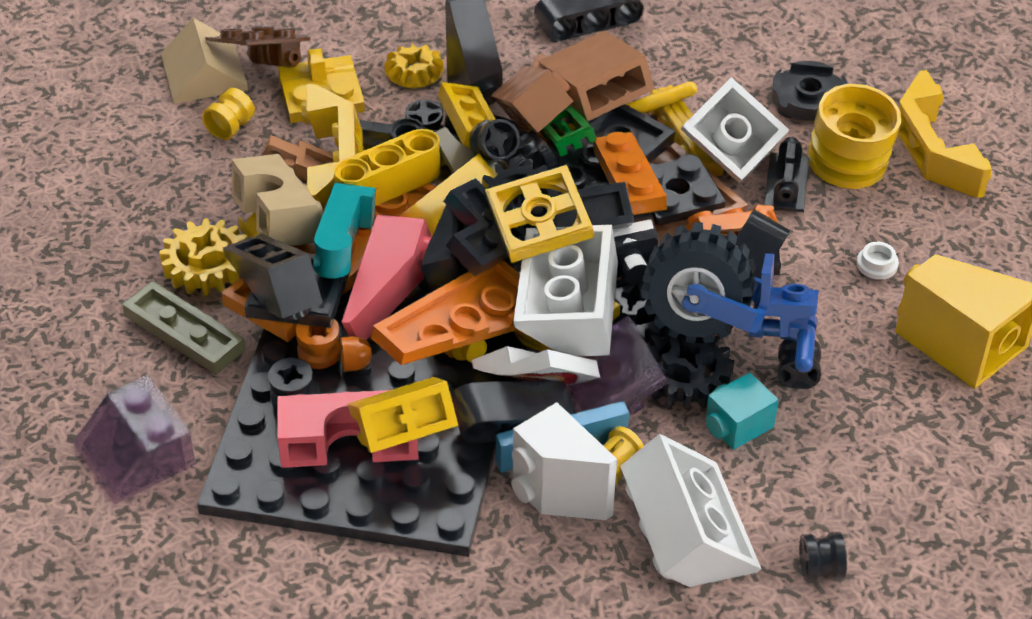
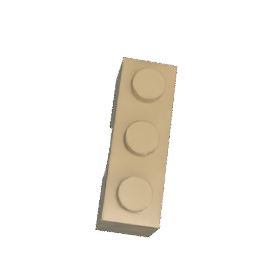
(278, 197)

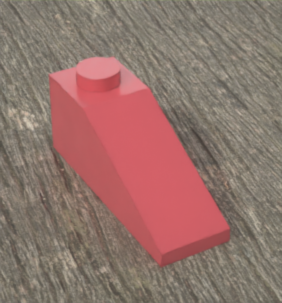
(386, 272)

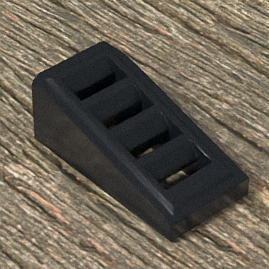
(439, 263)

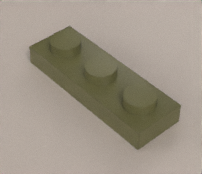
(184, 327)

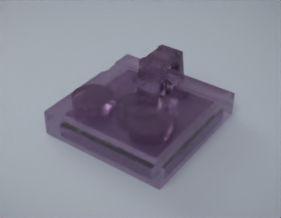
(625, 374)

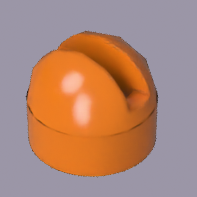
(354, 353)

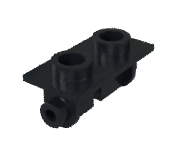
(787, 177)

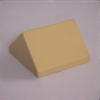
(199, 66)

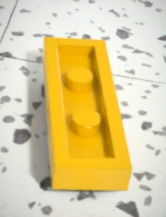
(464, 108)

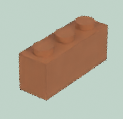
(533, 97)

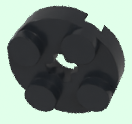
(790, 88)

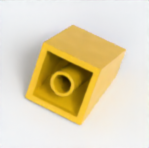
(965, 316)

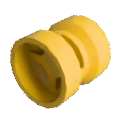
(232, 110)

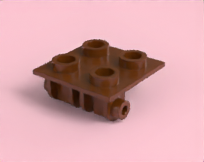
(266, 44)

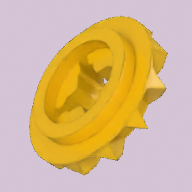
(417, 75)

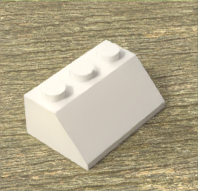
(570, 295)
(687, 514)

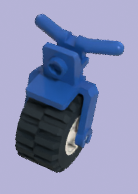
(706, 285)

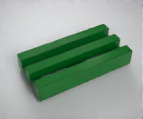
(569, 137)

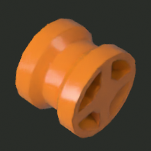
(318, 345)

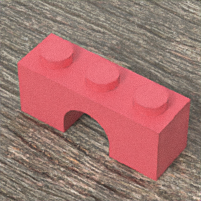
(314, 421)

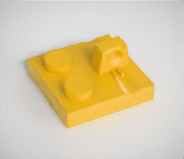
(333, 74)

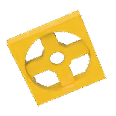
(549, 238)

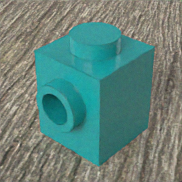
(741, 411)

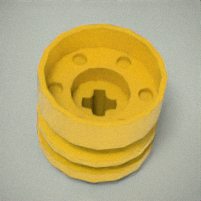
(853, 136)

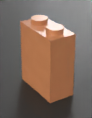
(601, 73)

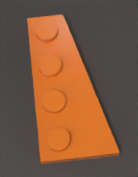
(452, 316)

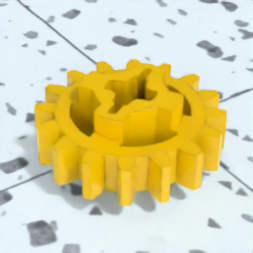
(202, 256)

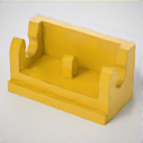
(404, 414)

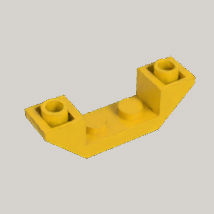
(330, 117)
(954, 167)

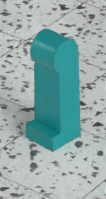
(344, 213)

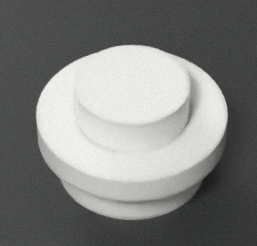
(877, 260)

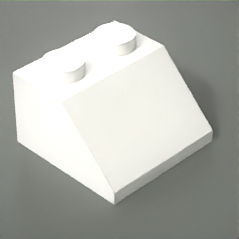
(735, 130)
(562, 467)

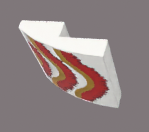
(538, 366)

